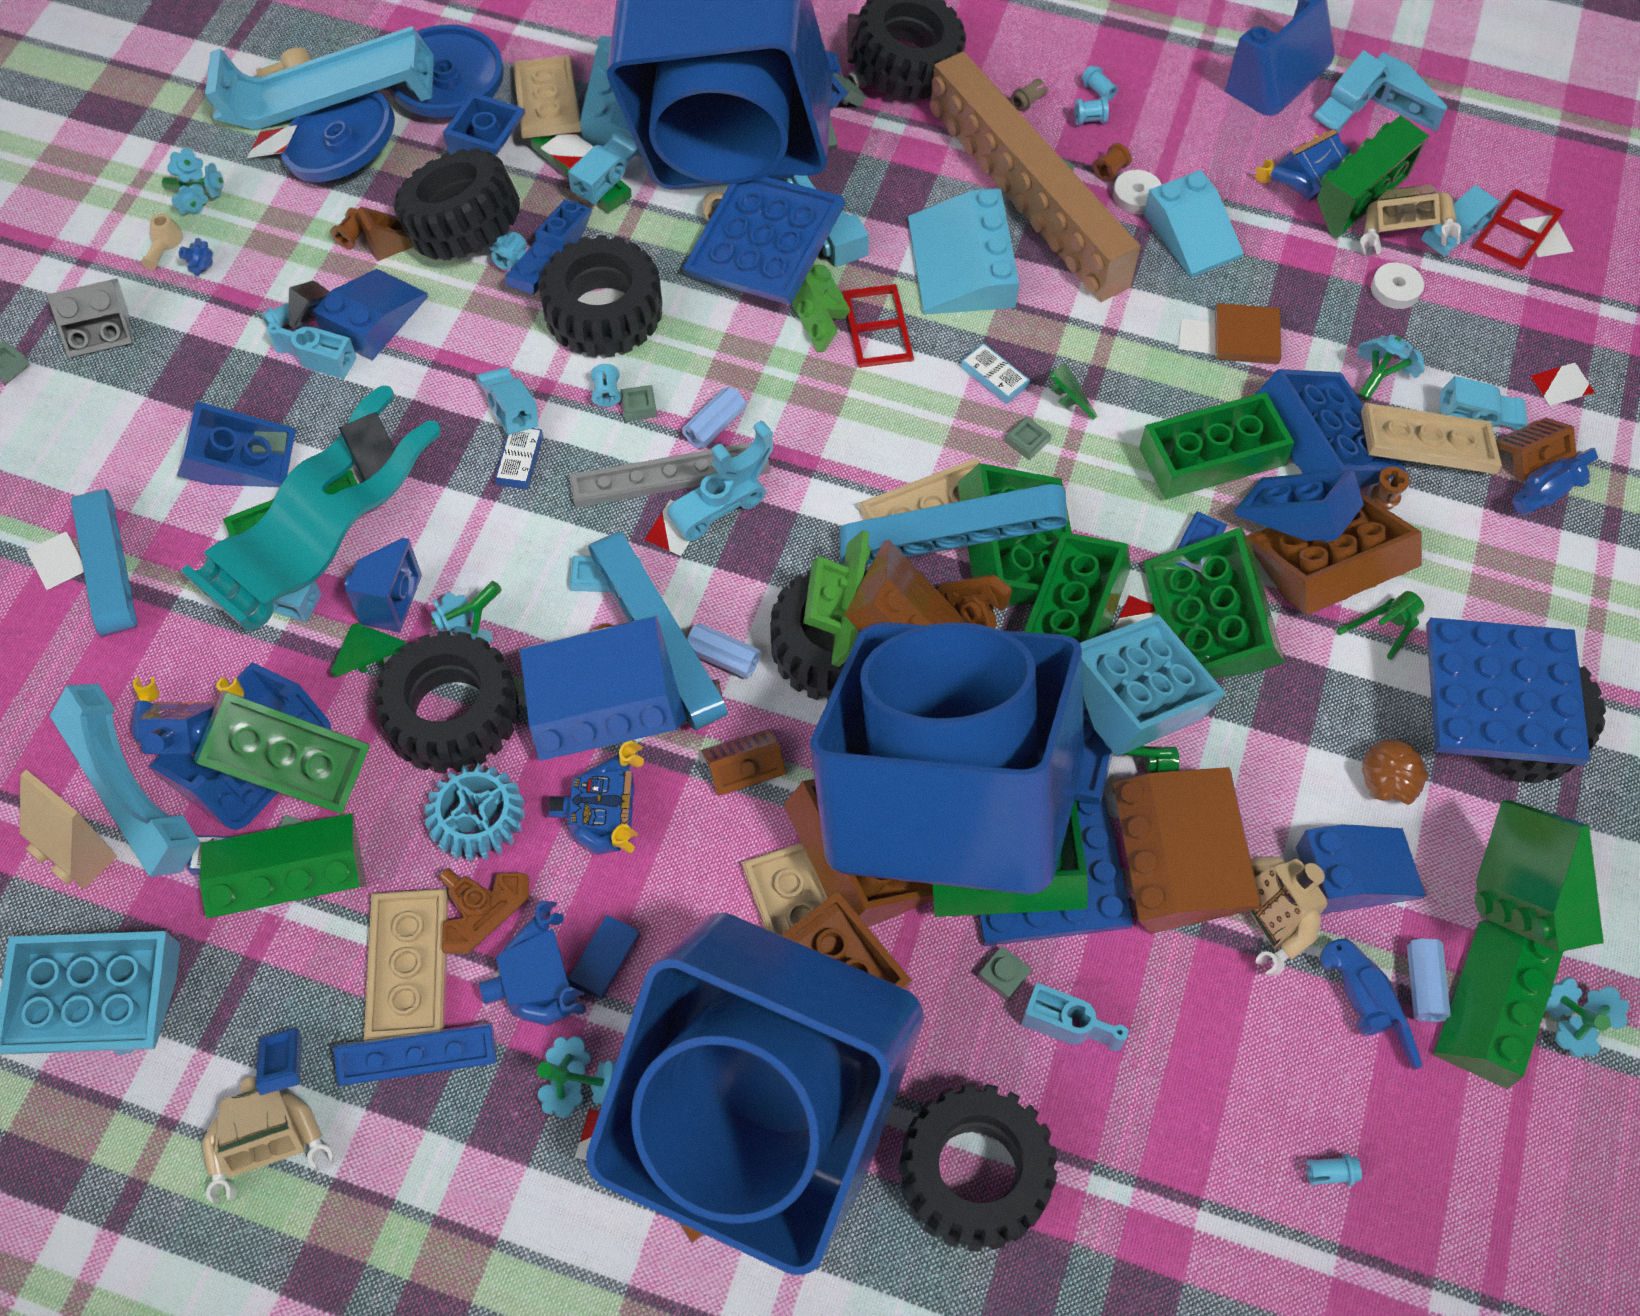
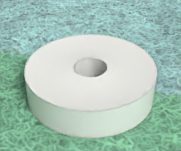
(1132, 190)
(1398, 297)

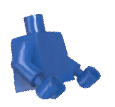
(534, 973)

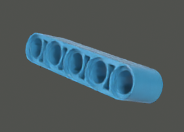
(103, 562)

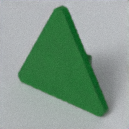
(1066, 382)
(364, 646)

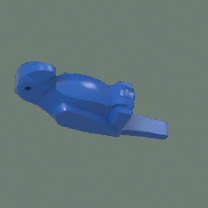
(1553, 482)
(1370, 994)

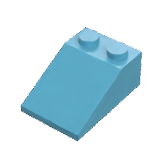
(1193, 223)

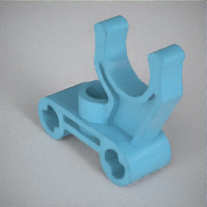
(735, 482)

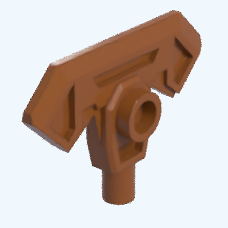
(977, 598)
(480, 908)

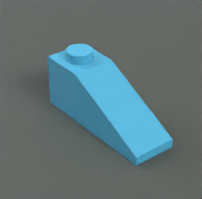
(1409, 94)

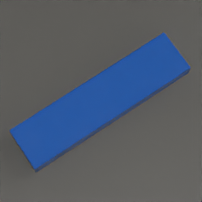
(415, 1054)

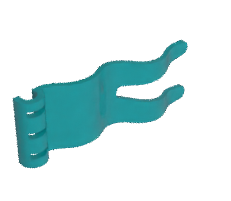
(303, 524)

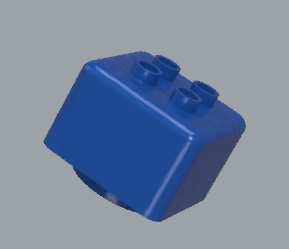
(722, 88)
(951, 756)
(753, 1090)

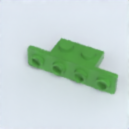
(818, 303)
(832, 591)

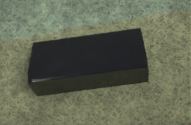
(303, 300)
(367, 444)

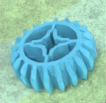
(496, 794)

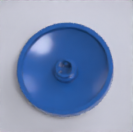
(462, 64)
(339, 138)

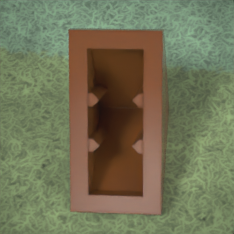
(383, 233)

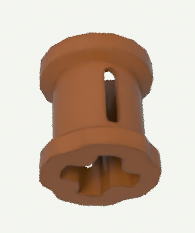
(1116, 158)
(348, 229)
(1395, 488)

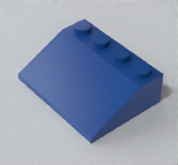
(1324, 423)
(600, 688)

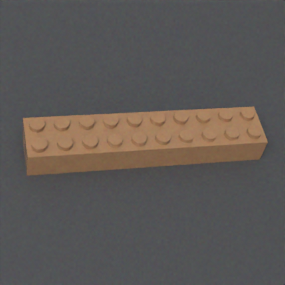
(1034, 177)

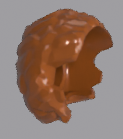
(1394, 771)

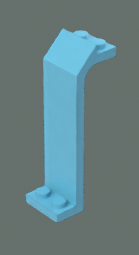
(319, 82)

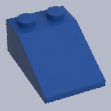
(369, 310)
(220, 449)
(1304, 504)
(1361, 865)

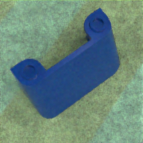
(1278, 67)
(223, 796)

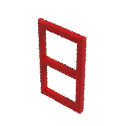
(1538, 238)
(878, 325)

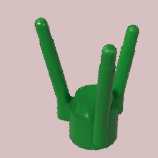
(1399, 611)
(1157, 758)

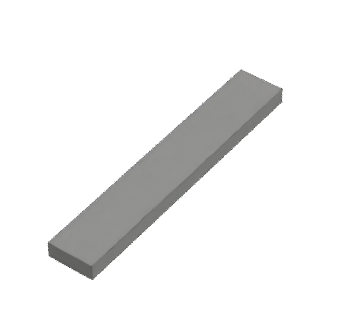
(647, 477)

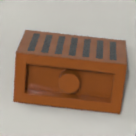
(1539, 445)
(744, 761)

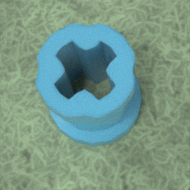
(1091, 111)
(606, 385)

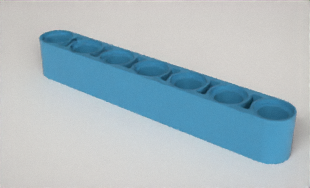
(964, 522)
(641, 600)

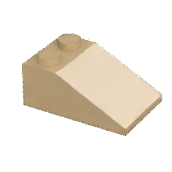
(60, 834)

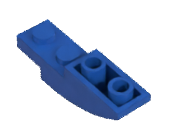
(560, 228)

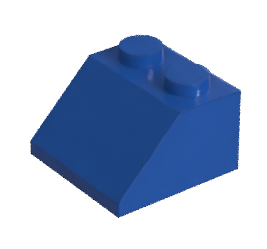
(482, 124)
(384, 585)

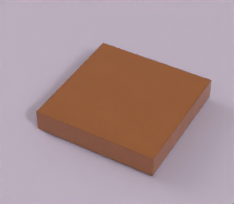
(1247, 333)

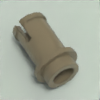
(1024, 97)

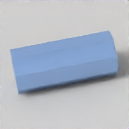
(714, 417)
(724, 650)
(1428, 980)

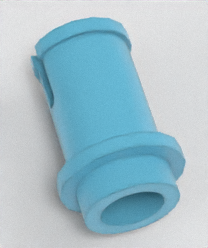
(1099, 82)
(277, 316)
(1335, 1170)

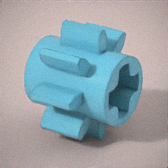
(508, 250)

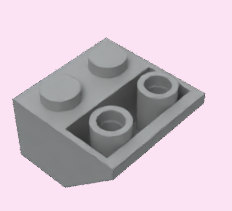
(91, 317)

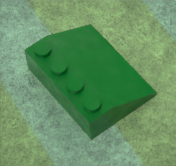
(1019, 559)
(1221, 612)
(1540, 878)
(1065, 892)

